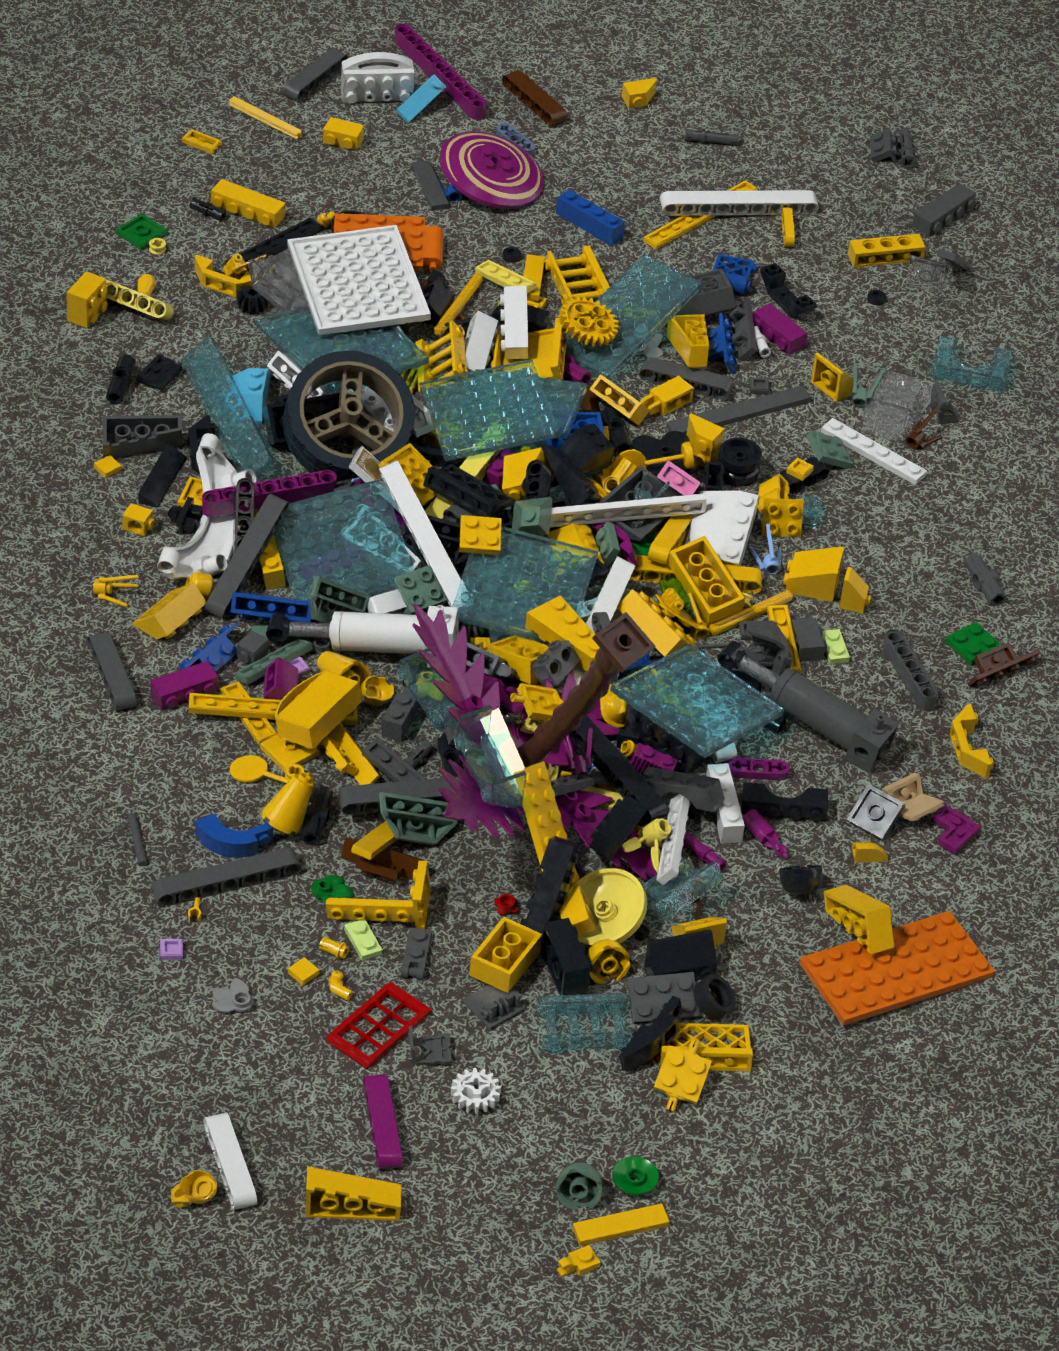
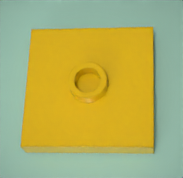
(286, 753)

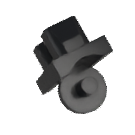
(185, 515)

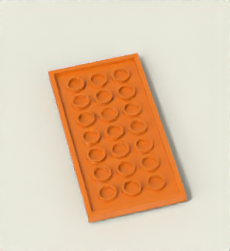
(925, 962)

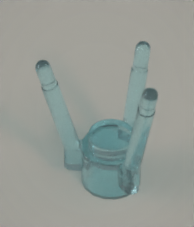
(646, 494)

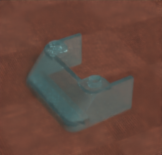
(485, 762)

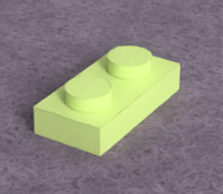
(836, 647)
(363, 939)

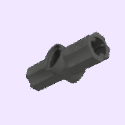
(985, 579)

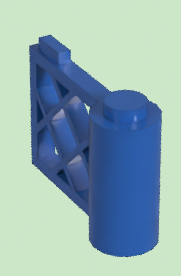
(739, 283)

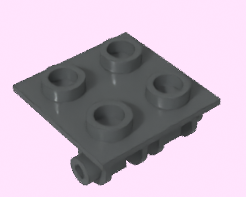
(493, 1005)

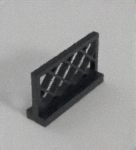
(467, 491)

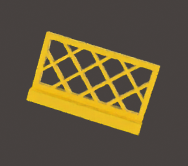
(724, 1056)

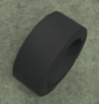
(722, 991)

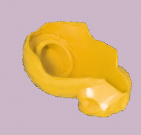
(195, 1188)

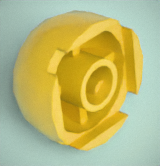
(610, 958)

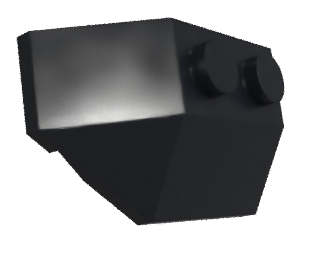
(449, 536)

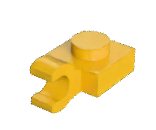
(580, 1260)

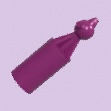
(764, 832)

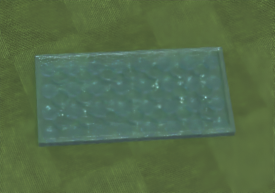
(643, 304)

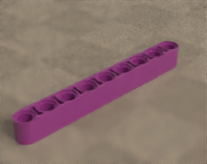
(432, 63)

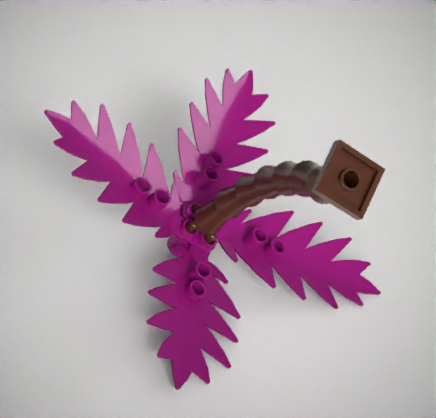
(620, 647)

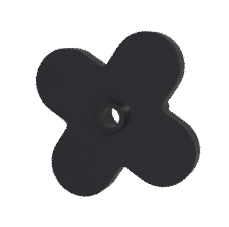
(665, 447)

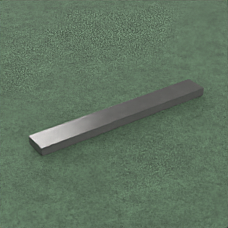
(747, 409)

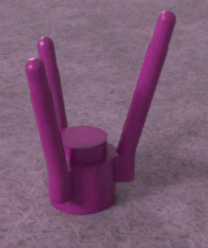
(577, 763)

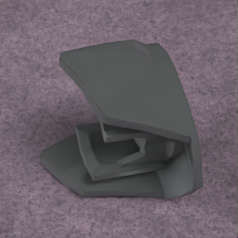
(773, 646)

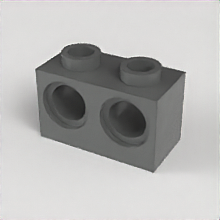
(555, 662)

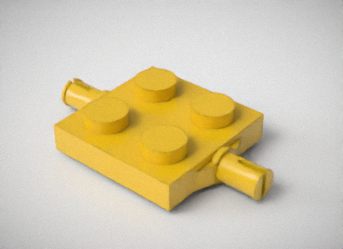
(537, 700)
(682, 1075)

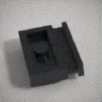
(159, 372)

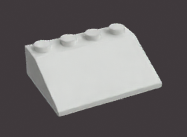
(726, 523)

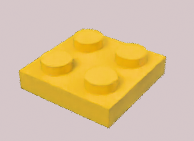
(480, 535)

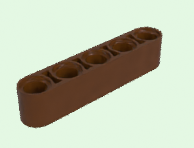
(534, 97)

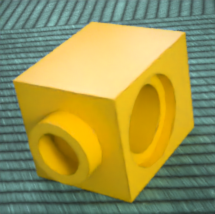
(138, 519)

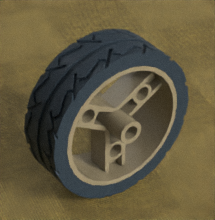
(352, 371)

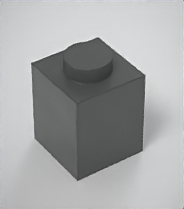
(252, 648)

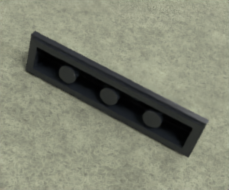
(161, 476)

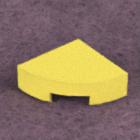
(530, 725)

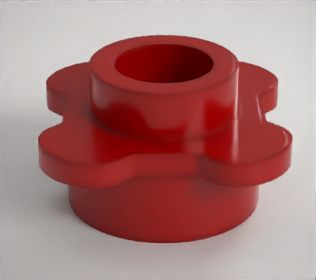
(506, 904)

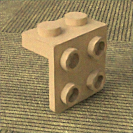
(911, 794)

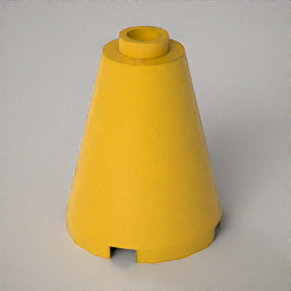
(343, 666)
(290, 804)

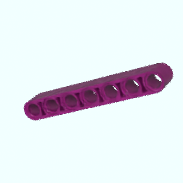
(291, 488)

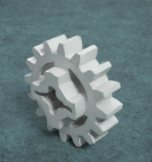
(475, 1090)

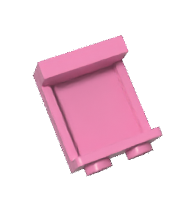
(678, 479)

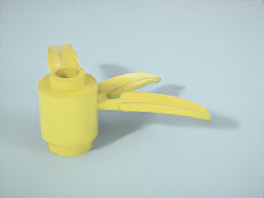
(651, 836)

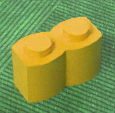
(775, 488)

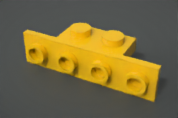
(349, 756)

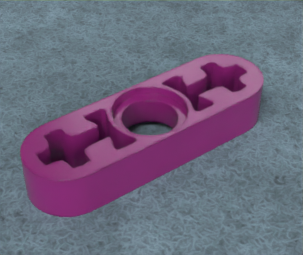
(774, 774)

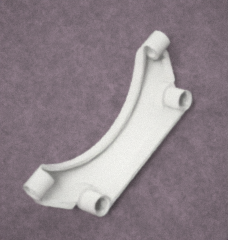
(213, 541)

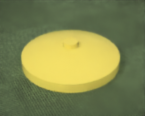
(615, 903)

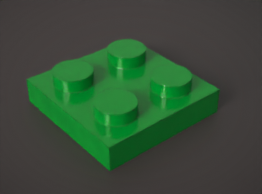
(971, 642)

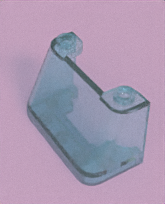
(419, 679)

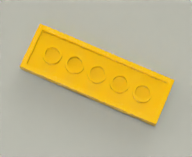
(542, 811)

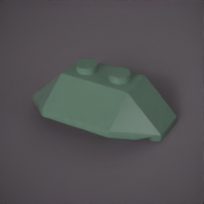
(327, 597)
(415, 818)

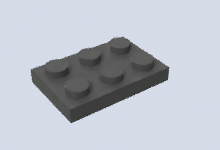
(651, 992)

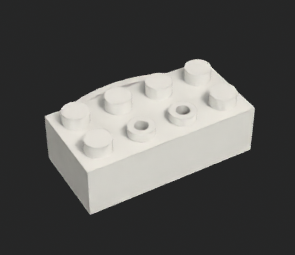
(377, 78)

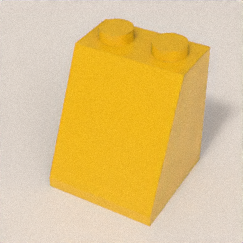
(515, 472)
(814, 573)

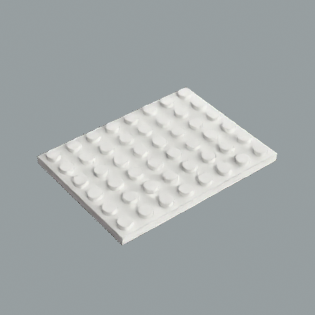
(358, 280)

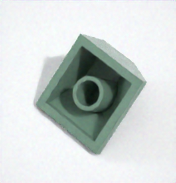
(533, 516)

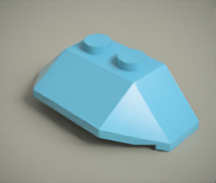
(254, 388)

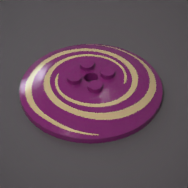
(470, 167)

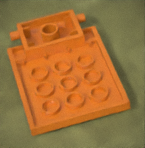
(421, 242)

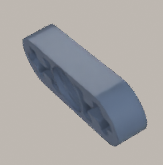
(507, 131)

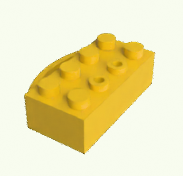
(316, 708)

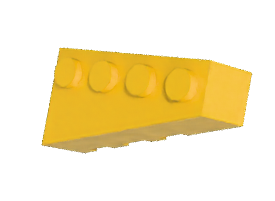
(690, 339)
(560, 622)
(861, 916)
(350, 1196)

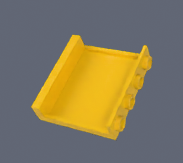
(545, 348)

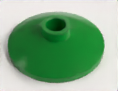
(635, 1168)

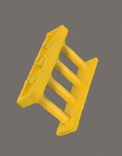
(592, 270)
(457, 349)

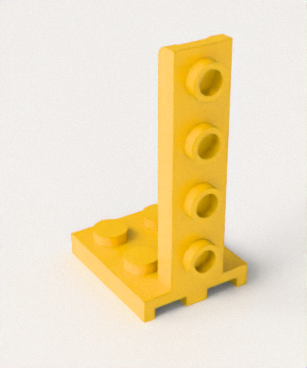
(388, 910)

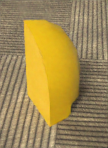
(868, 852)

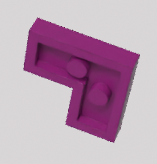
(959, 829)

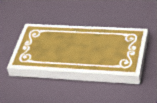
(367, 468)

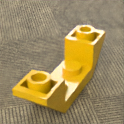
(218, 281)
(974, 760)

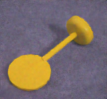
(639, 459)
(253, 768)

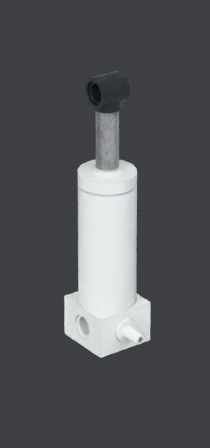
(365, 630)

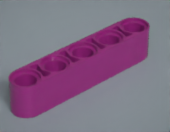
(382, 1121)

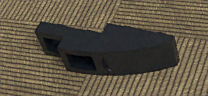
(648, 1040)

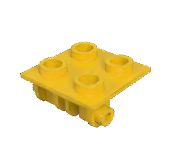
(236, 266)
(783, 516)
(673, 607)

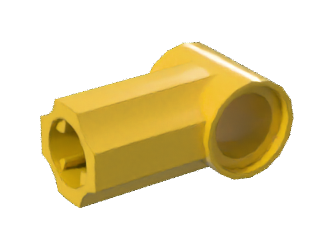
(622, 471)

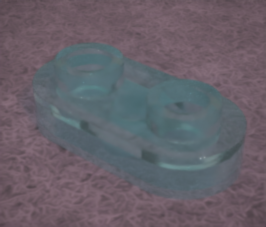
(811, 512)

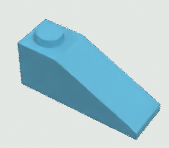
(421, 98)

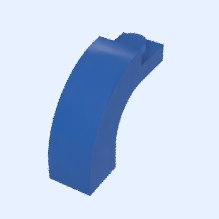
(231, 842)

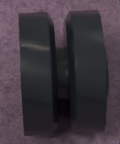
(740, 461)

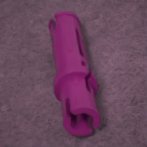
(705, 853)

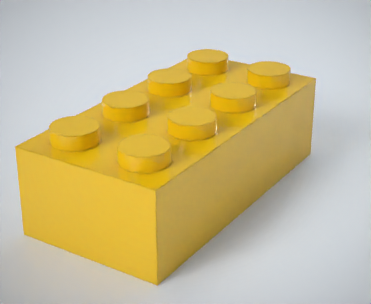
(707, 580)
(655, 623)

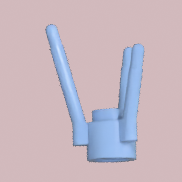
(771, 563)

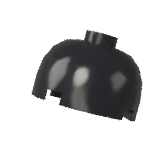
(801, 880)

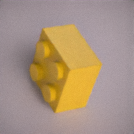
(86, 299)

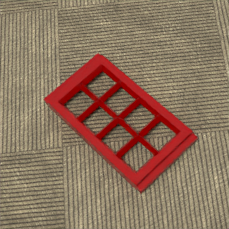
(357, 1055)

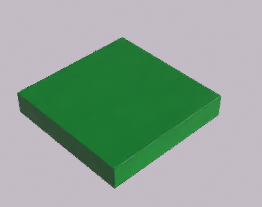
(140, 231)

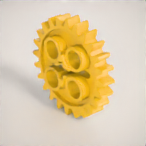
(588, 321)

